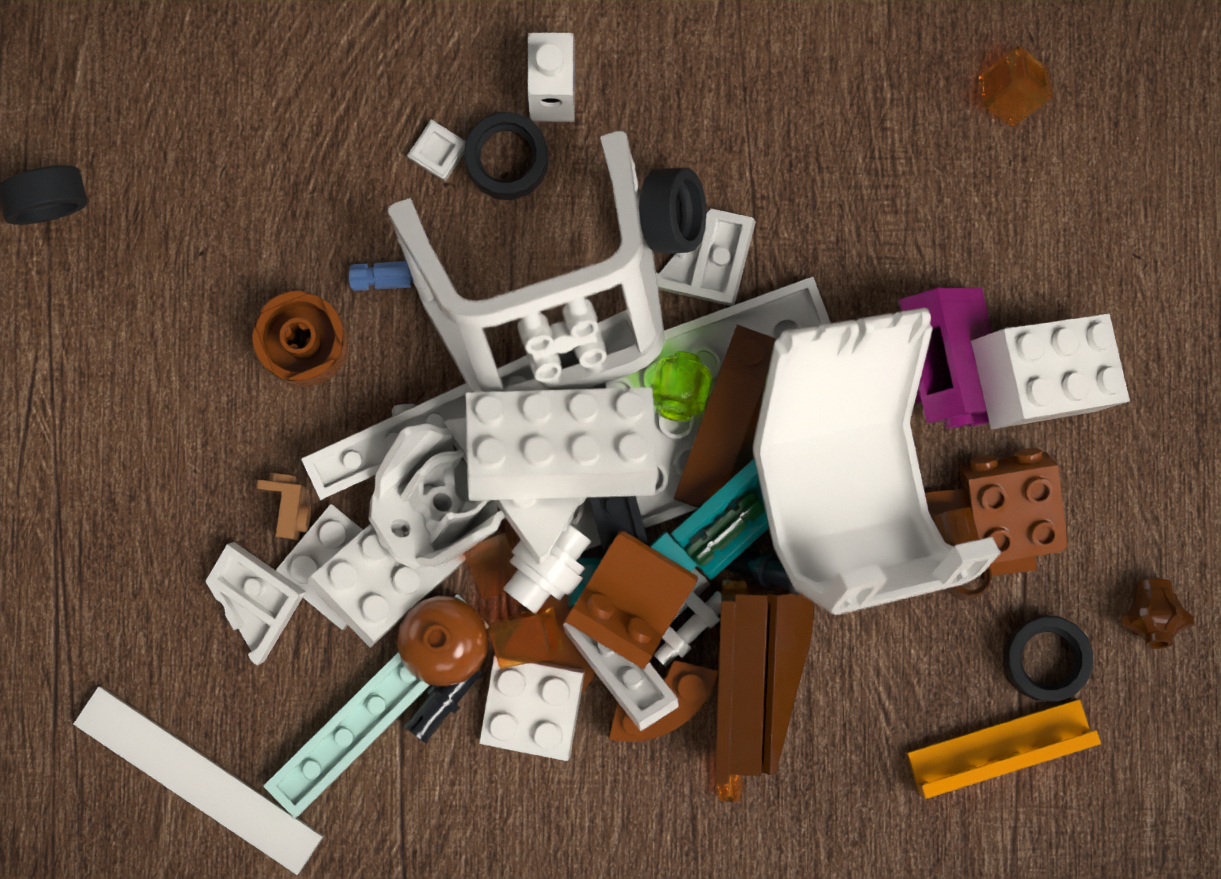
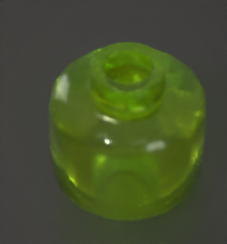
(680, 386)

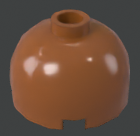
(442, 641)

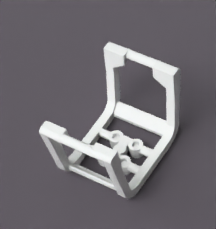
(462, 321)

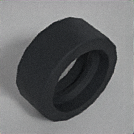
(506, 122)
(42, 195)
(672, 210)
(1082, 658)

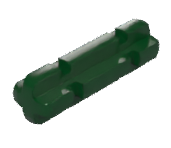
(725, 528)

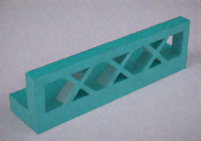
(743, 482)

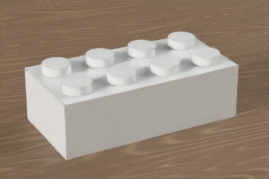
(561, 444)

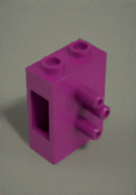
(950, 377)

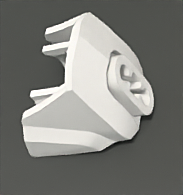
(428, 492)

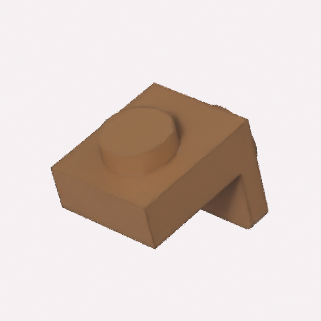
(293, 513)

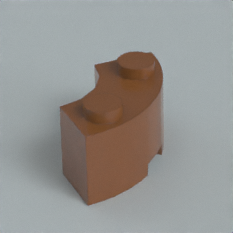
(691, 687)

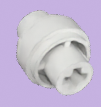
(556, 576)

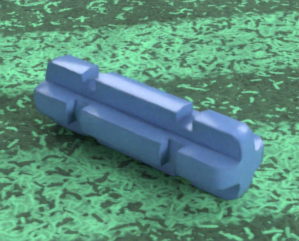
(382, 275)

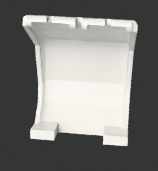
(846, 469)

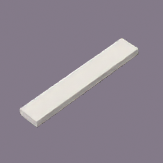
(198, 780)

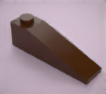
(730, 419)
(786, 651)

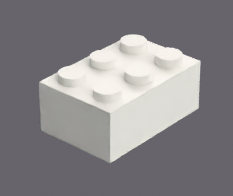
(1049, 370)

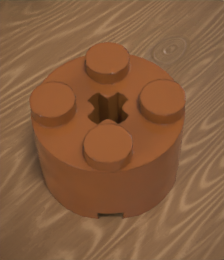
(277, 331)

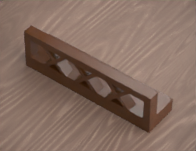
(741, 684)

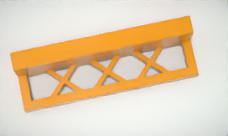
(1001, 749)

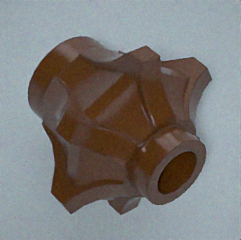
(1156, 614)

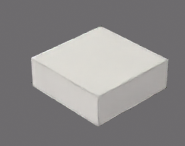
(437, 150)

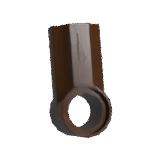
(959, 528)

